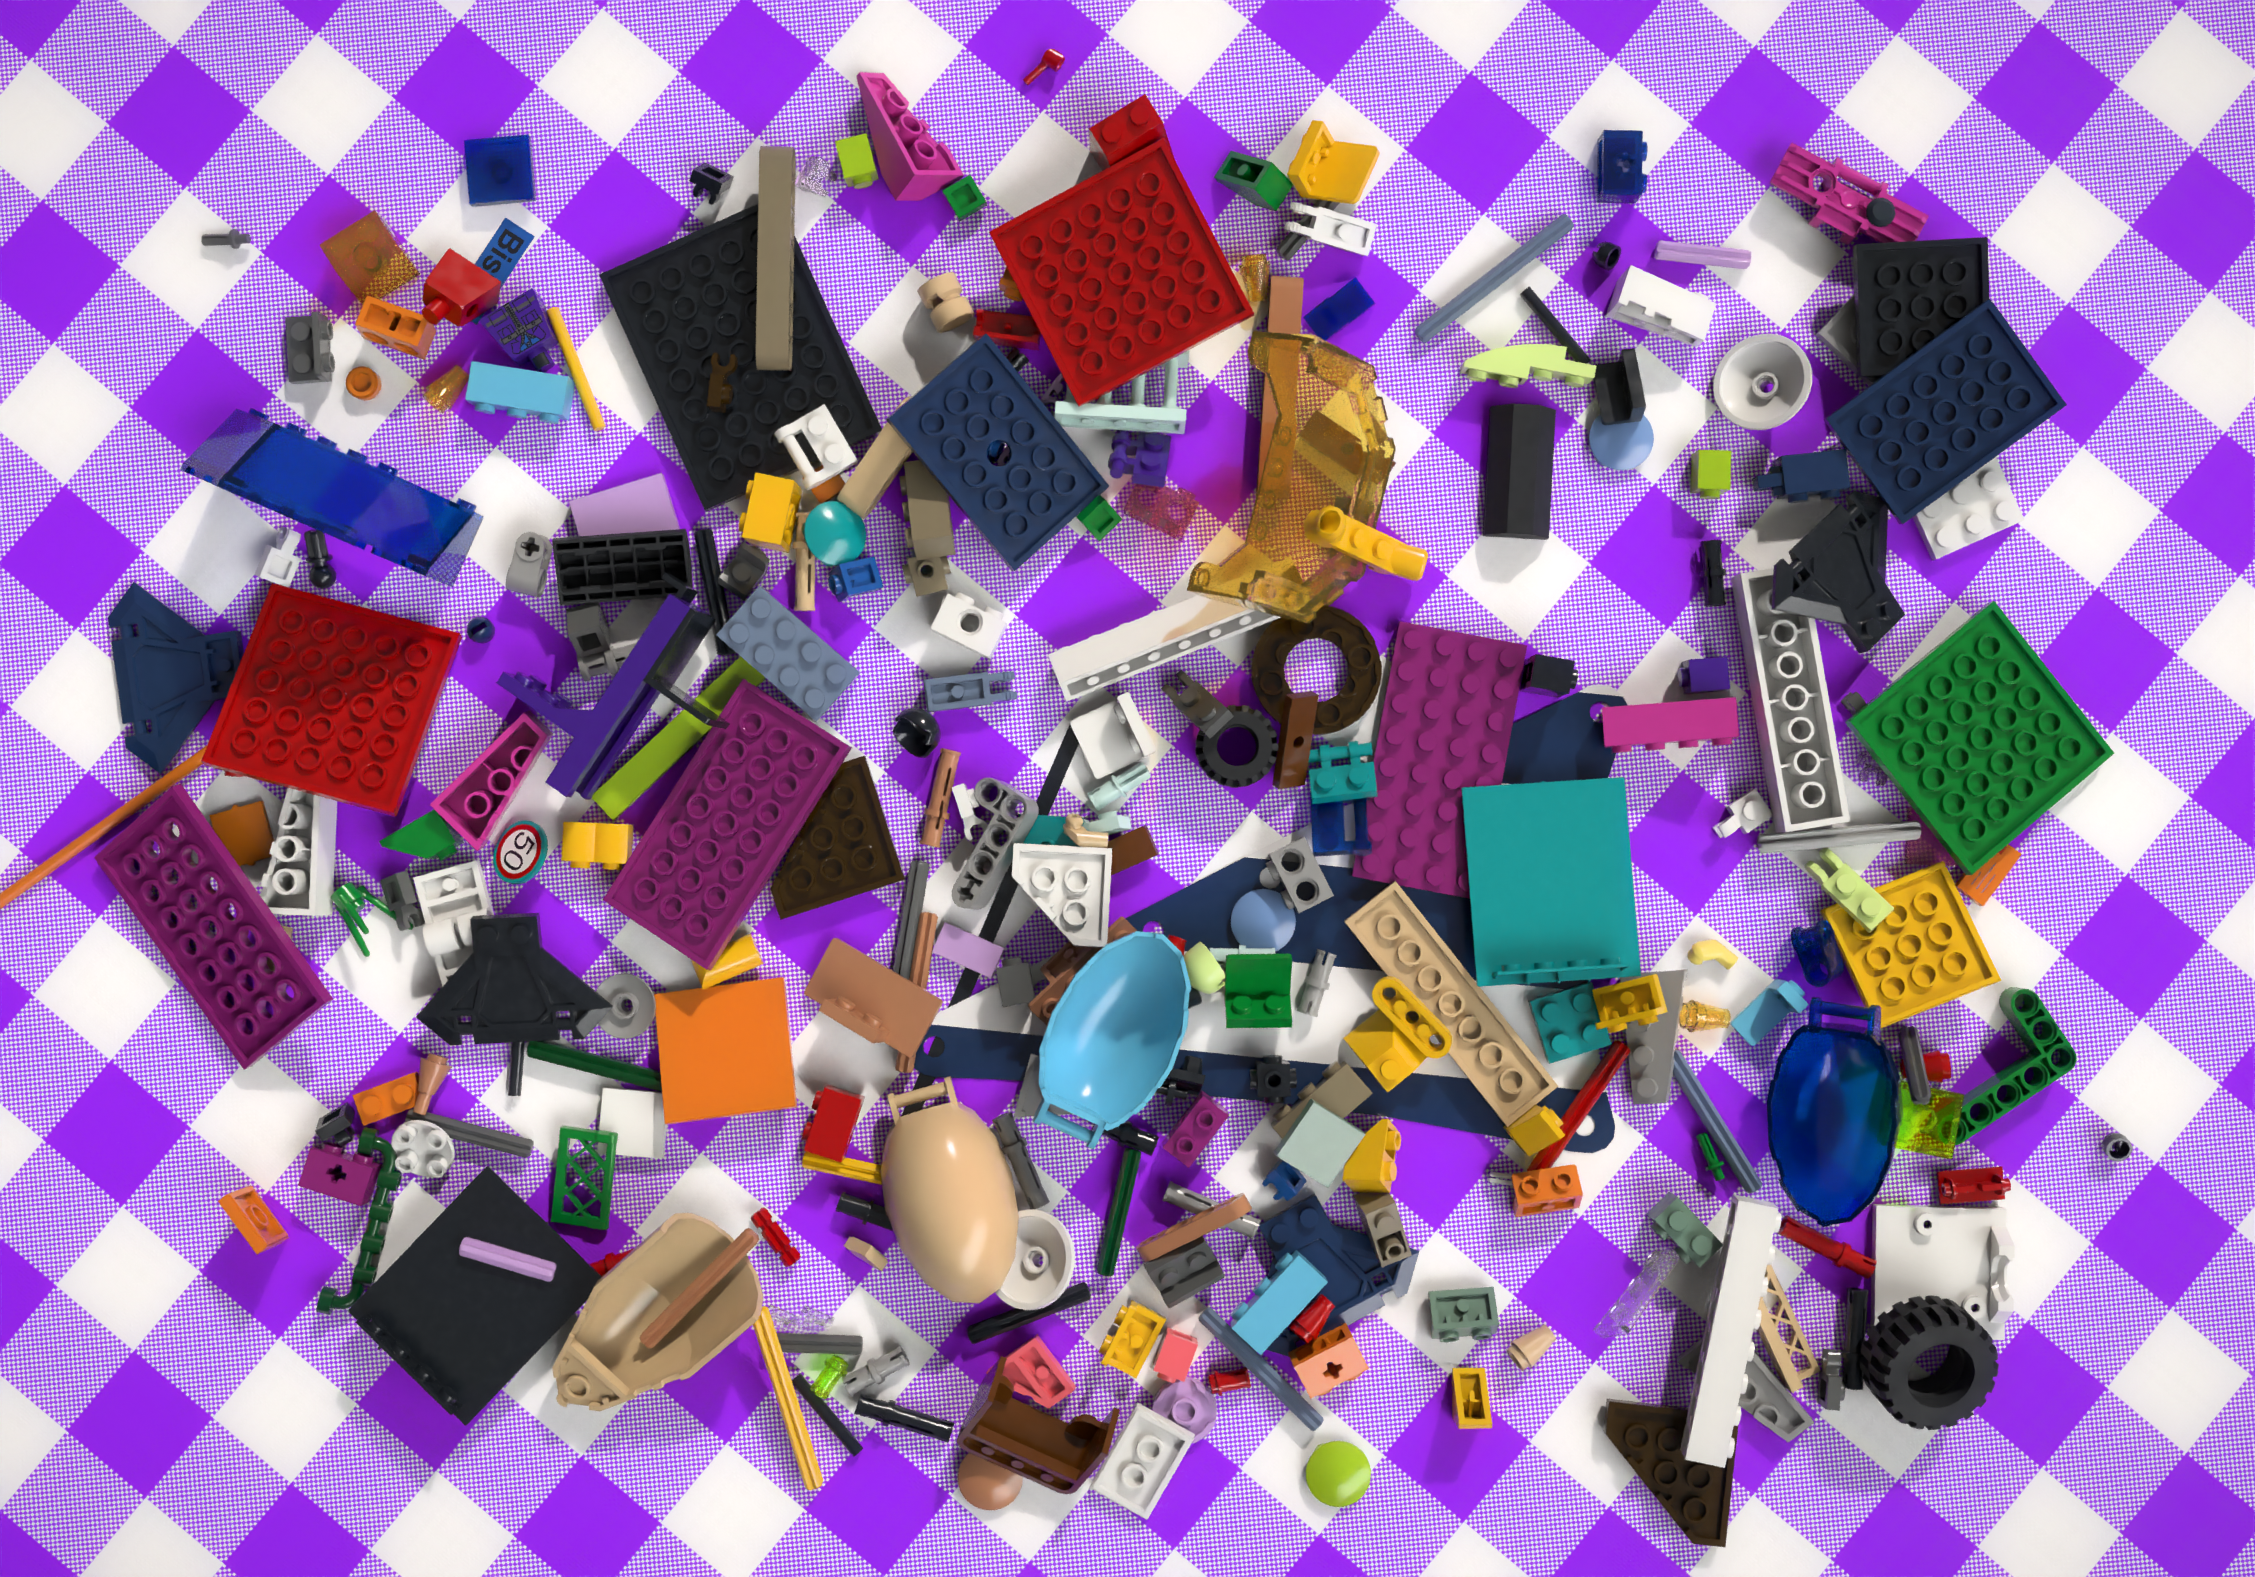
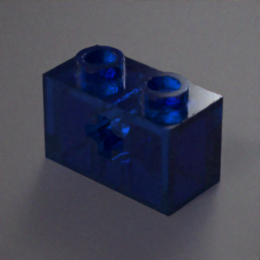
(1612, 182)

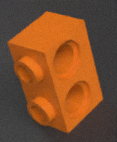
(395, 327)

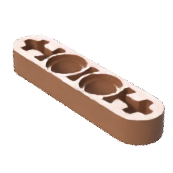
(1194, 1227)

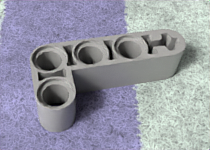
(989, 844)

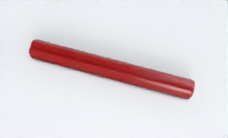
(1583, 1104)

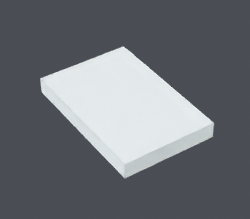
(1142, 1461)

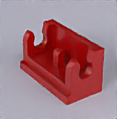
(1007, 329)

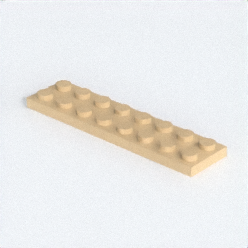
(1481, 1037)

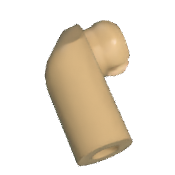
(1080, 836)

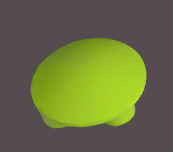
(1338, 1473)

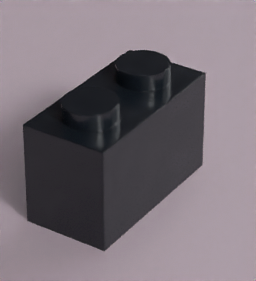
(1548, 676)

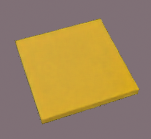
(1919, 952)

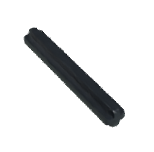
(714, 592)
(1019, 1317)

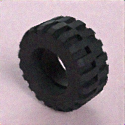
(1949, 1391)

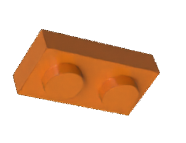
(387, 1098)

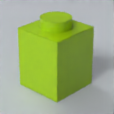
(857, 161)
(1710, 473)

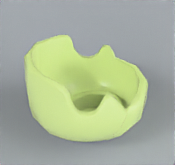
(1203, 969)

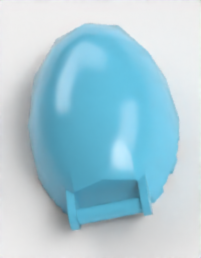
(1114, 1035)

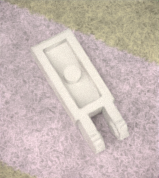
(1334, 229)

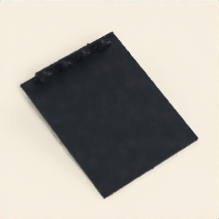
(465, 1322)

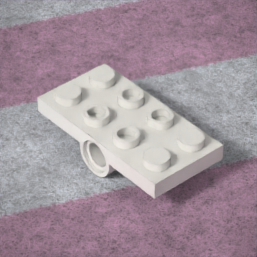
(448, 904)

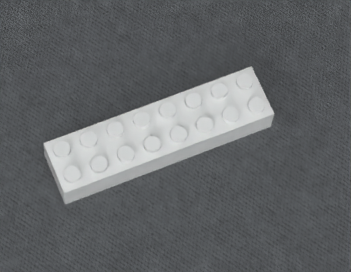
(1790, 709)

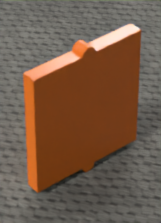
(245, 832)

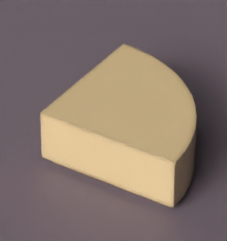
(866, 1253)

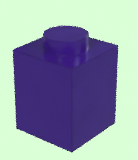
(1704, 675)

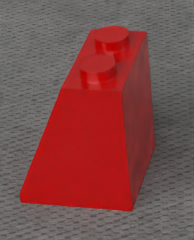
(1126, 132)

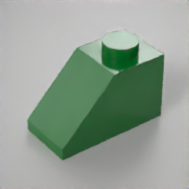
(1254, 180)
(425, 837)

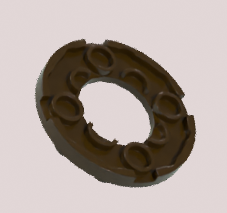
(1346, 634)

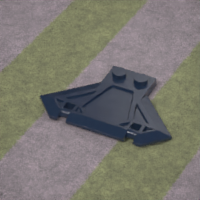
(167, 674)
(1342, 1257)

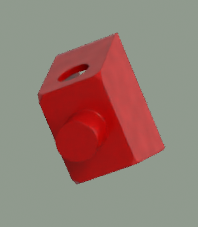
(458, 291)

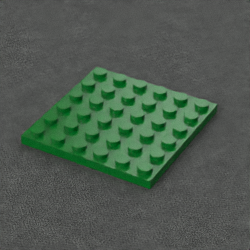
(1980, 738)

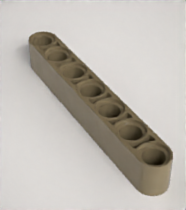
(775, 258)

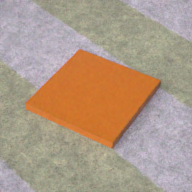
(725, 1051)

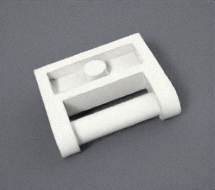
(826, 442)

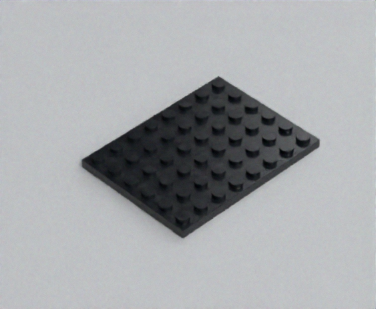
(703, 301)

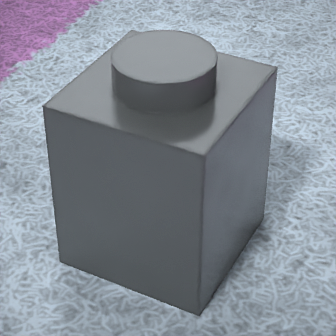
(588, 629)
(1015, 982)

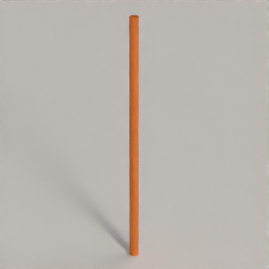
(101, 828)

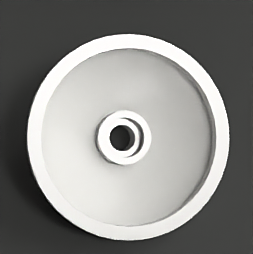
(1750, 368)
(1028, 1283)

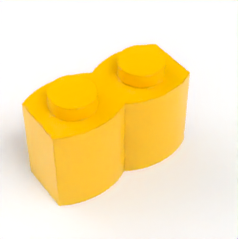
(596, 843)

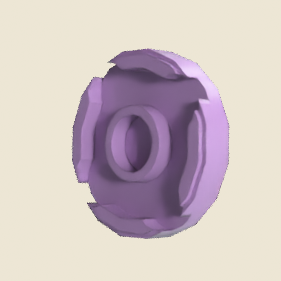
(1187, 1405)

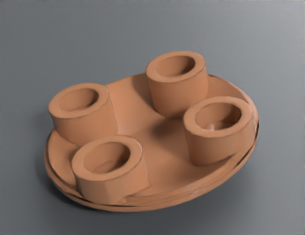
(987, 1484)

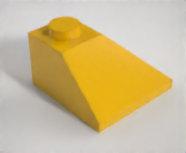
(1384, 1050)

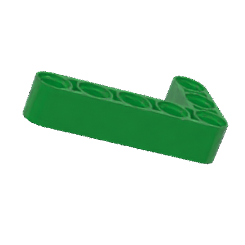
(2013, 1075)

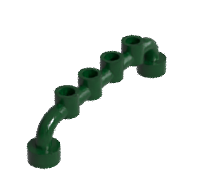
(372, 1241)

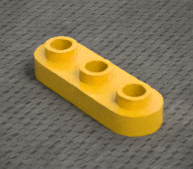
(1419, 1030)

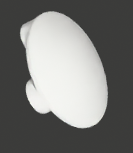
(422, 1149)

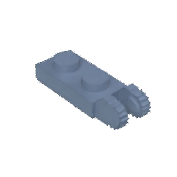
(965, 691)

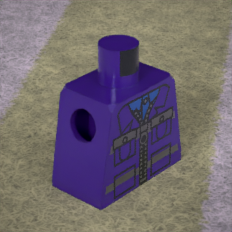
(523, 330)

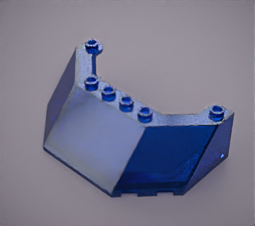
(337, 493)

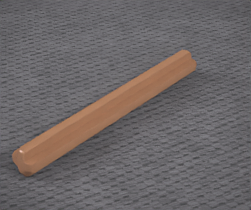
(920, 971)
(699, 1288)

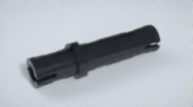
(1854, 1336)
(905, 1418)

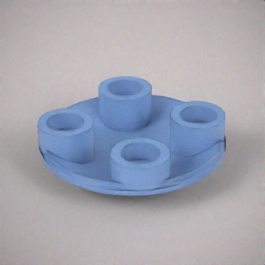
(1622, 444)
(1262, 920)

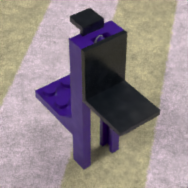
(645, 674)

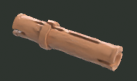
(940, 797)

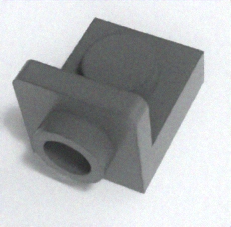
(745, 571)

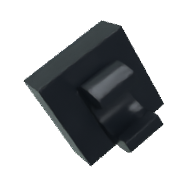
(711, 179)
(337, 1124)

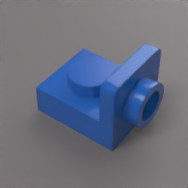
(855, 578)

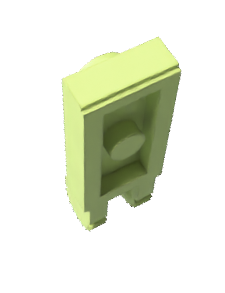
(1850, 891)

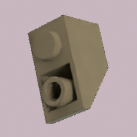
(1383, 1226)

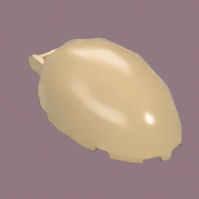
(949, 1195)

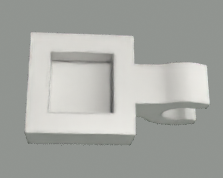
(279, 563)
(966, 803)
(1746, 813)

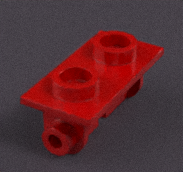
(1972, 1185)

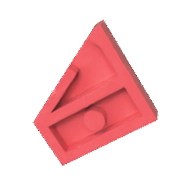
(1037, 1373)

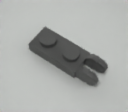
(1198, 705)

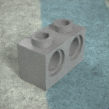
(1307, 870)

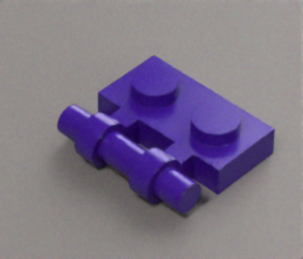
(1150, 458)

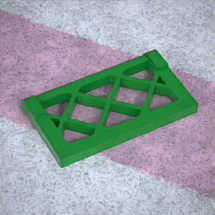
(561, 1189)

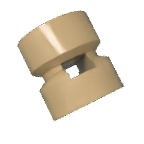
(944, 299)

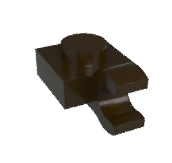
(719, 390)

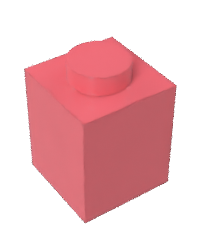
(1174, 1355)

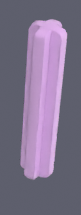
(1702, 254)
(507, 1259)

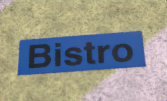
(504, 252)

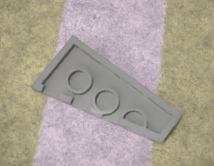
(1654, 1043)
(1764, 1397)

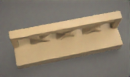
(1776, 1347)

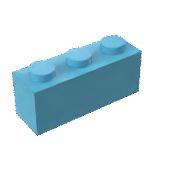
(520, 392)
(1277, 1301)

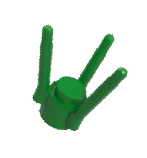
(350, 902)

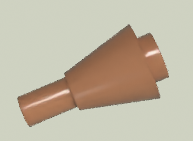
(431, 1075)

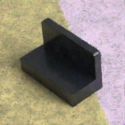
(1620, 390)

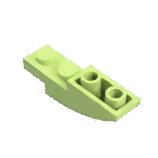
(1514, 363)

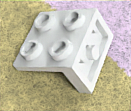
(1112, 736)

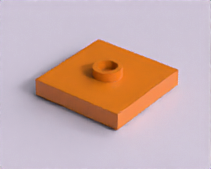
(253, 1219)

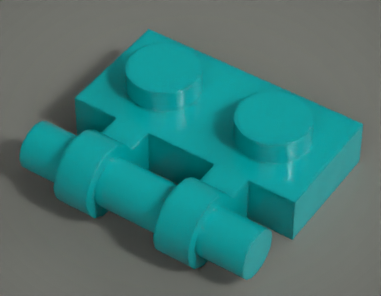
(1343, 781)

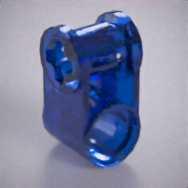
(1816, 950)

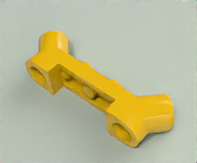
(1381, 552)

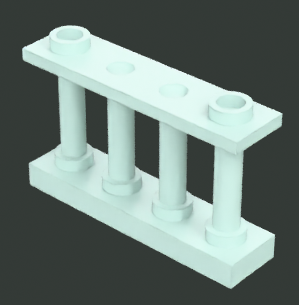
(1135, 415)

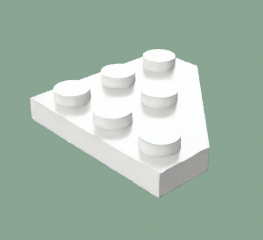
(1069, 887)

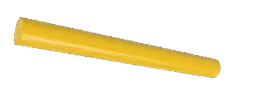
(575, 368)

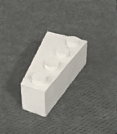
(302, 857)

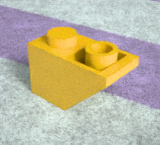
(1536, 1129)
(1373, 1161)

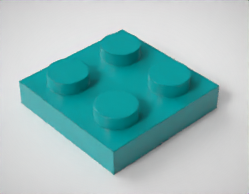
(1568, 1023)

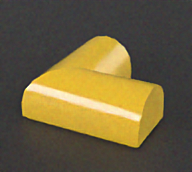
(736, 959)

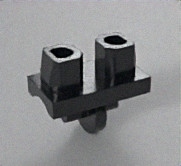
(1188, 1078)

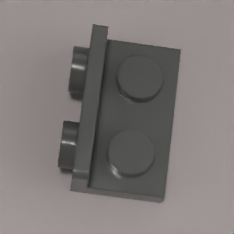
(309, 348)
(1185, 1271)

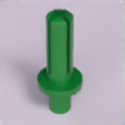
(1710, 1156)

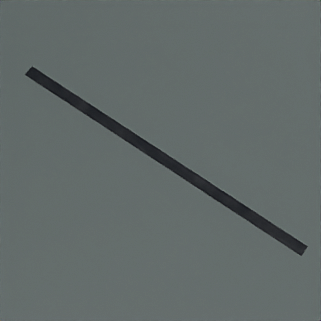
(1003, 898)

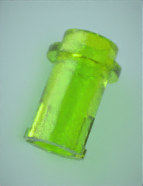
(829, 1376)

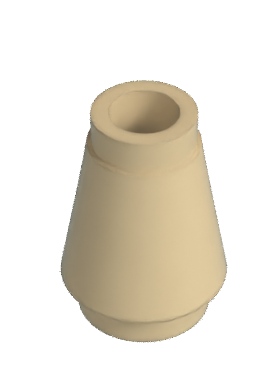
(1530, 1347)

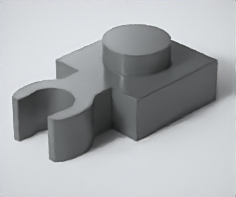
(1830, 1385)

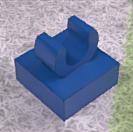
(1286, 1180)

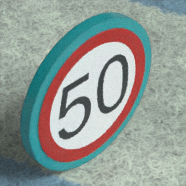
(520, 852)

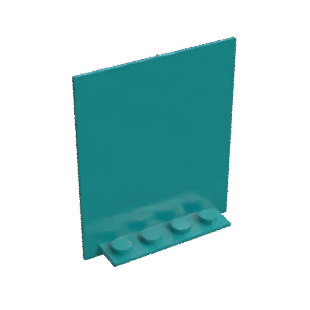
(1550, 882)

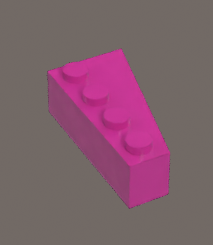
(1670, 723)
(488, 786)

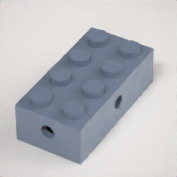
(788, 653)

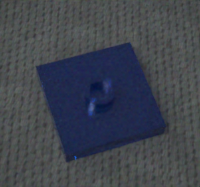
(500, 170)

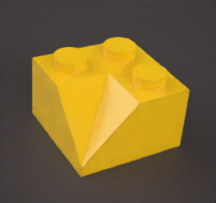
(770, 512)

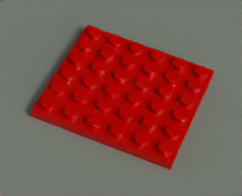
(1121, 273)
(332, 699)

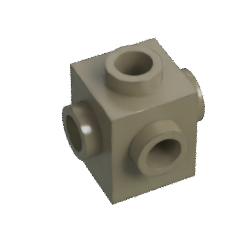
(930, 582)

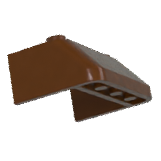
(1032, 1441)

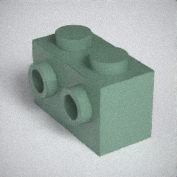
(1679, 1224)

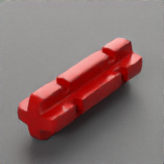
(775, 1237)

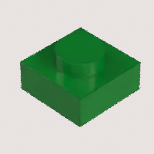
(964, 197)
(1099, 518)

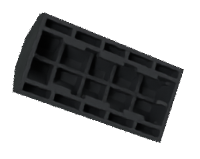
(1519, 471)
(620, 566)

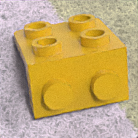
(1331, 168)

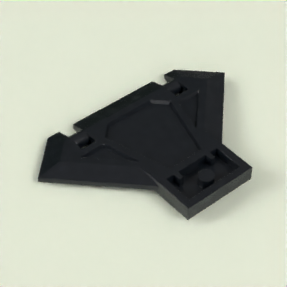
(1842, 573)
(512, 989)

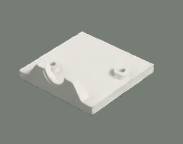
(1955, 1258)

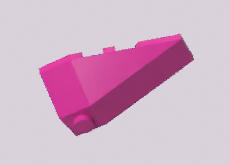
(905, 150)

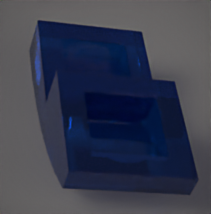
(1339, 310)

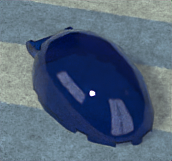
(1834, 1113)

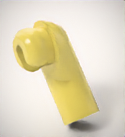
(1711, 950)

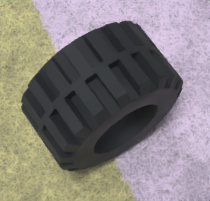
(1260, 763)

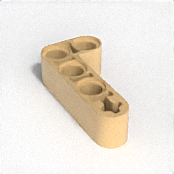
(875, 471)

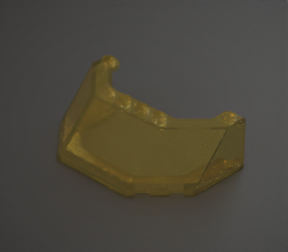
(1321, 454)

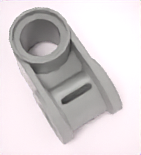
(528, 568)

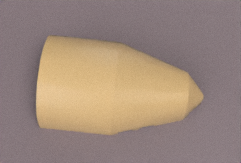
(604, 1355)

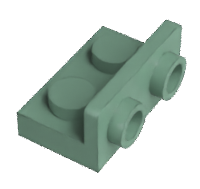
(1463, 1314)

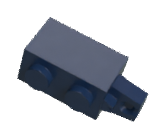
(1806, 475)

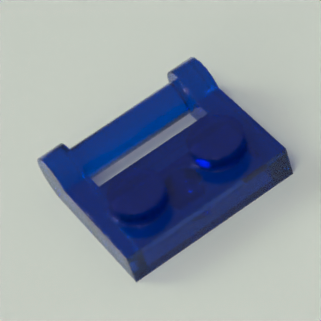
(1329, 829)

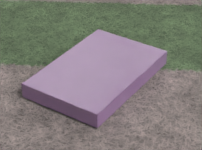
(626, 509)

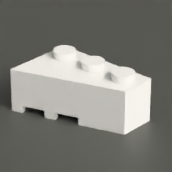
(1660, 307)

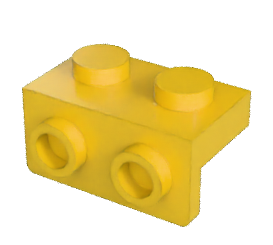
(1629, 1001)
(1133, 1338)

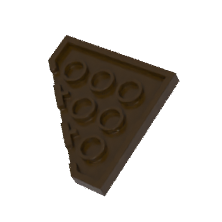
(841, 846)
(1689, 1490)

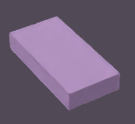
(968, 950)

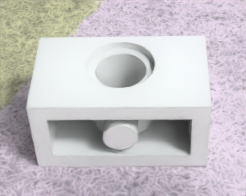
(949, 625)

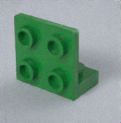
(1258, 991)

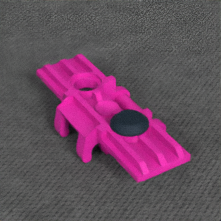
(1843, 208)

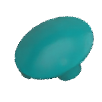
(834, 533)

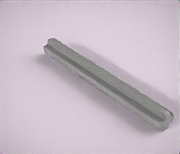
(1839, 836)

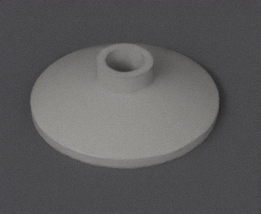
(619, 1020)

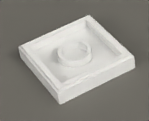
(636, 1119)

